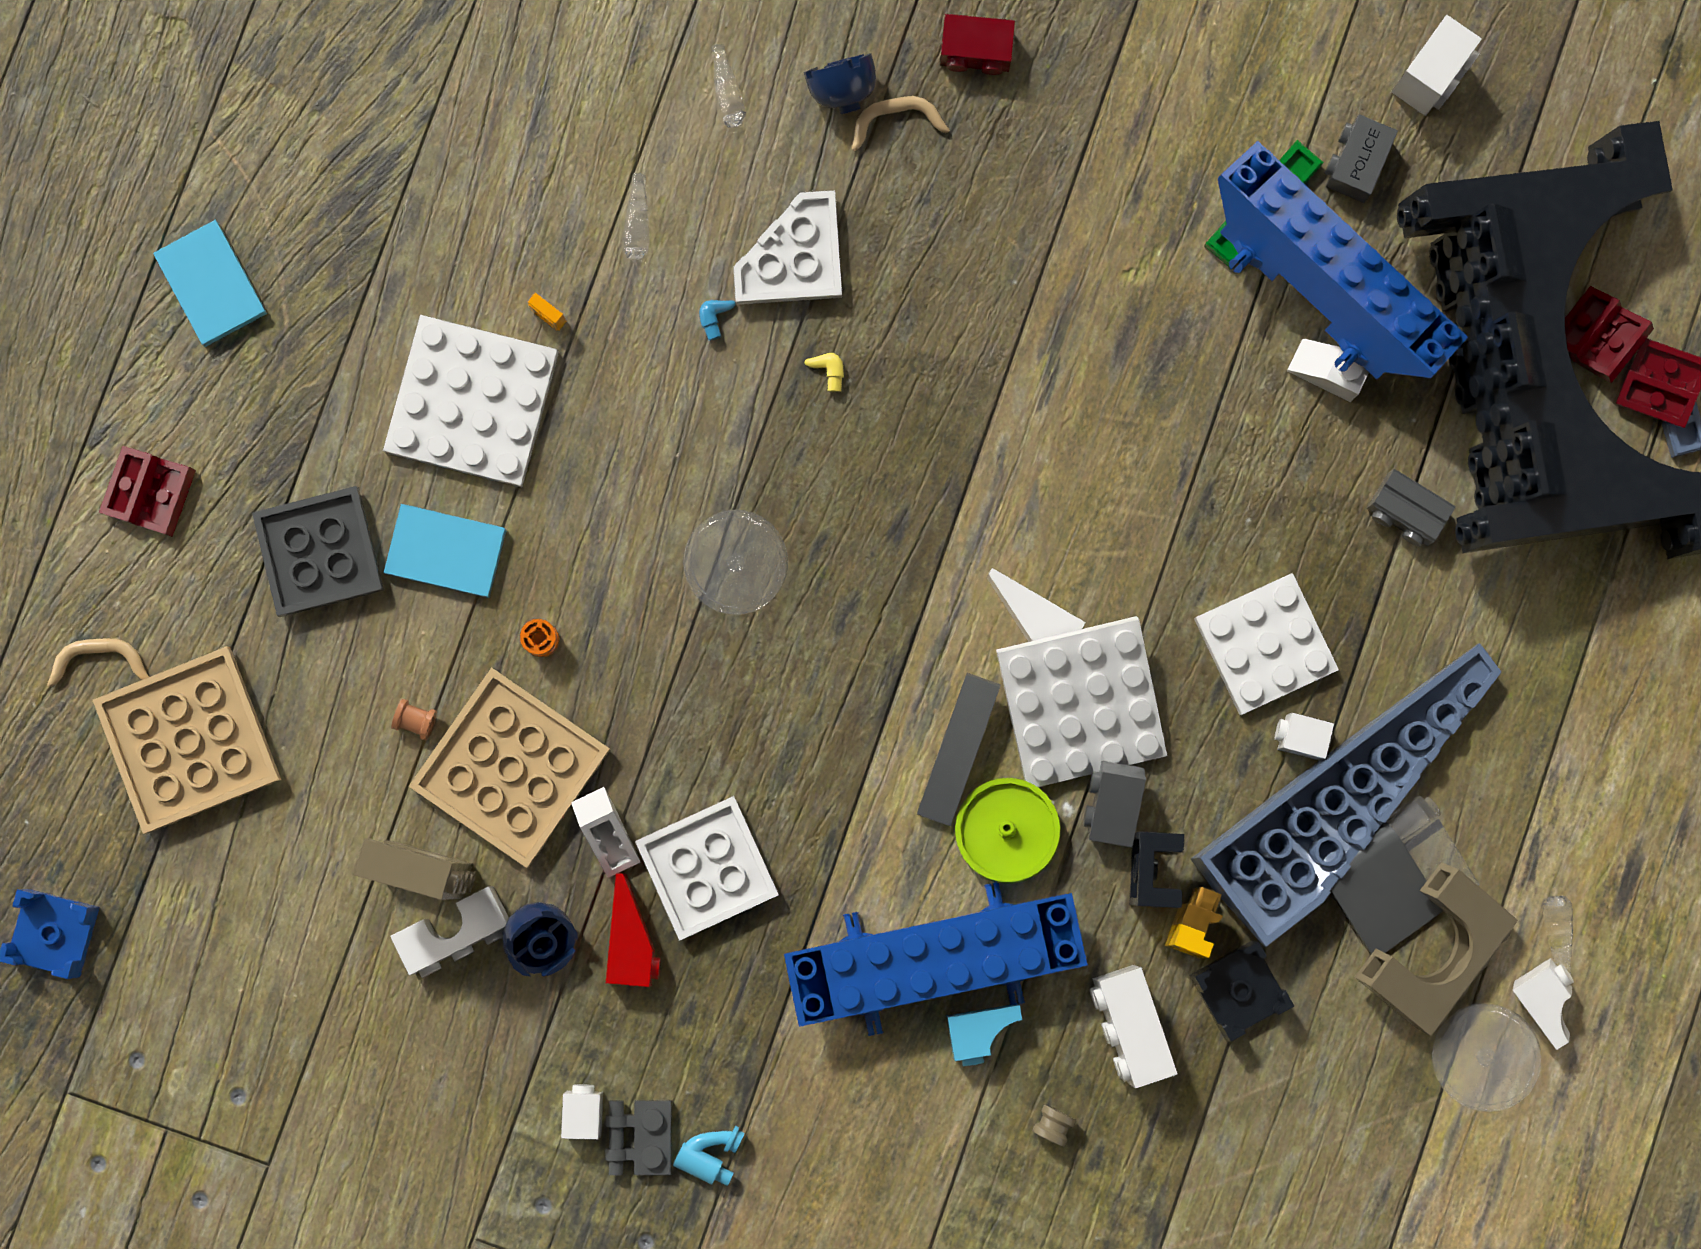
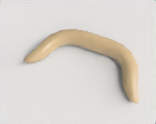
(893, 106)
(96, 646)

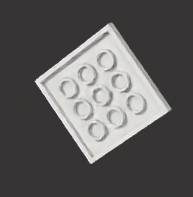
(471, 401)
(1081, 701)

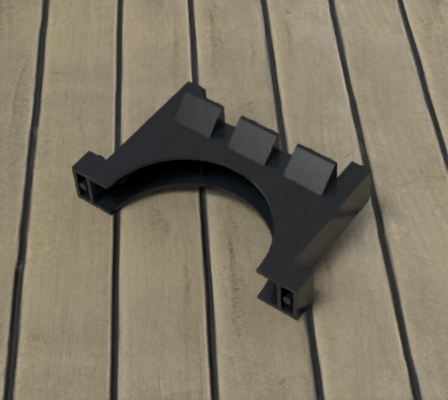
(1507, 269)

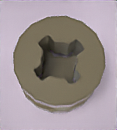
(1054, 1125)

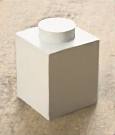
(1304, 736)
(582, 1113)

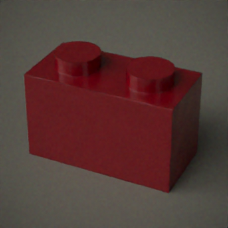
(977, 44)

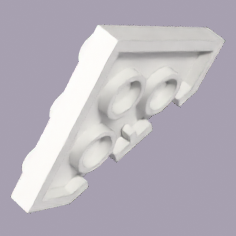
(794, 256)

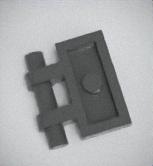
(651, 1137)

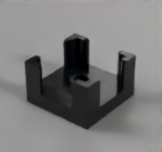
(1145, 869)
(1240, 990)

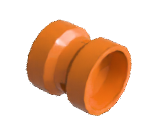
(543, 642)

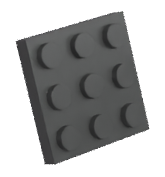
(317, 551)

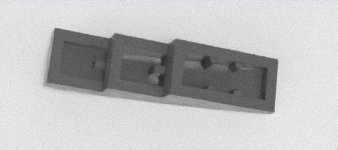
(958, 749)

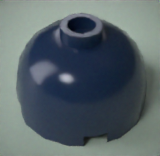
(843, 82)
(539, 939)

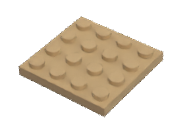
(186, 740)
(509, 768)

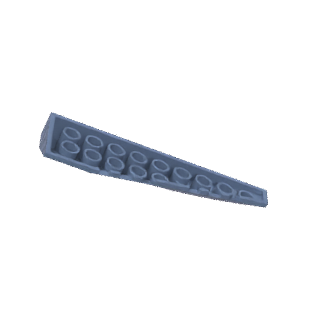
(1303, 838)

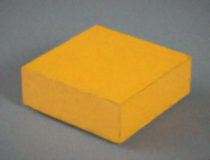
(546, 312)

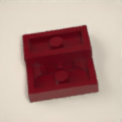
(1604, 334)
(1662, 383)
(147, 491)

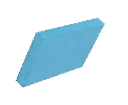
(210, 283)
(445, 550)

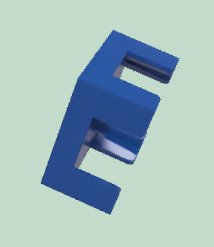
(50, 933)

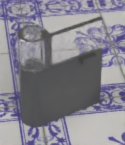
(1385, 879)

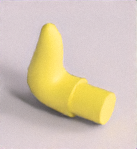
(834, 369)

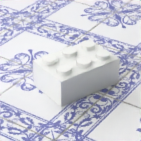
(1132, 1026)

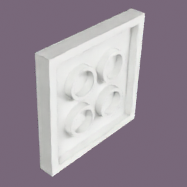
(1266, 644)
(706, 868)

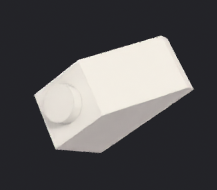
(1316, 365)

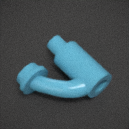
(702, 1165)

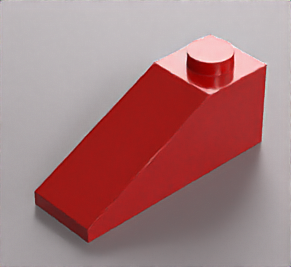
(630, 945)

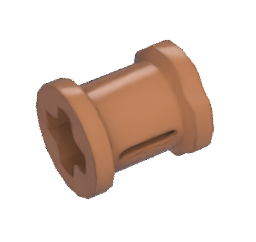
(414, 719)

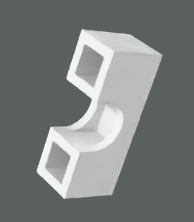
(423, 948)

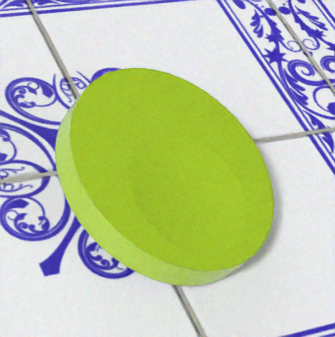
(1007, 830)

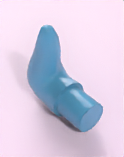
(708, 316)

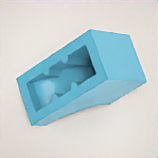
(975, 1030)

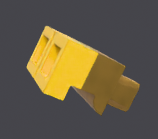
(1192, 923)

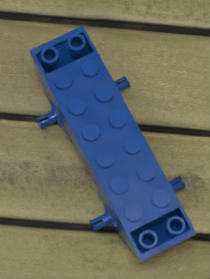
(1294, 234)
(935, 959)

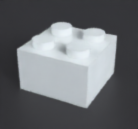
(1438, 66)

